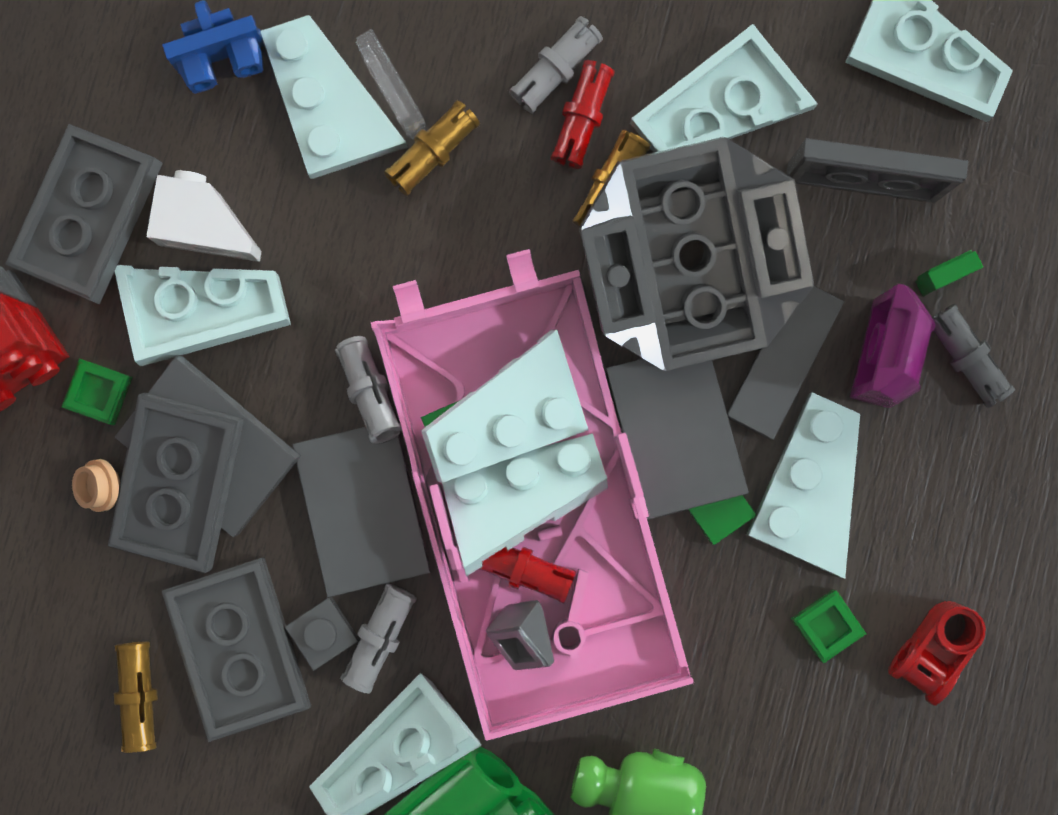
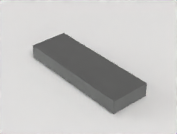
(783, 365)

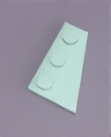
(929, 55)
(725, 97)
(325, 101)
(194, 310)
(509, 415)
(812, 488)
(517, 495)
(395, 752)

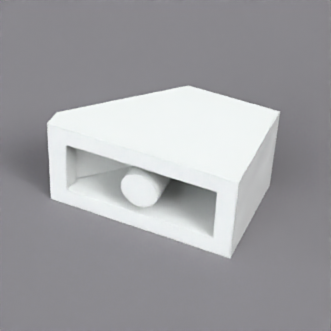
(197, 219)

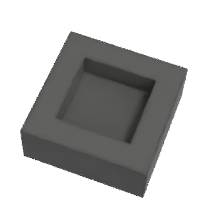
(322, 633)

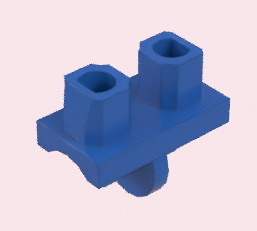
(211, 40)

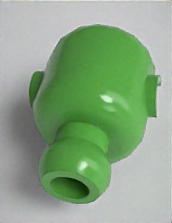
(641, 785)

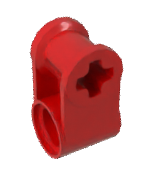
(937, 654)

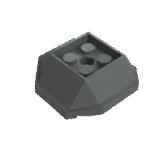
(750, 266)

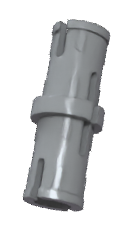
(556, 64)
(368, 389)
(378, 638)

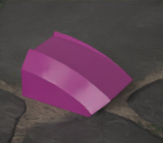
(893, 348)

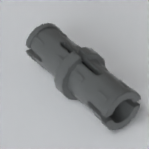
(971, 356)

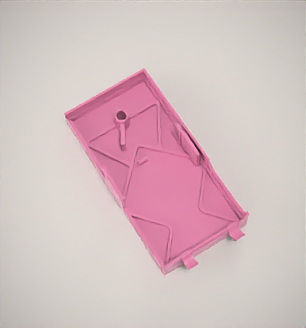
(617, 625)

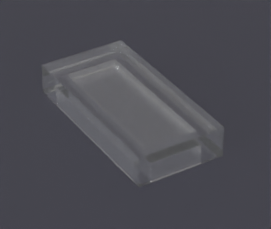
(390, 83)

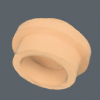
(96, 485)

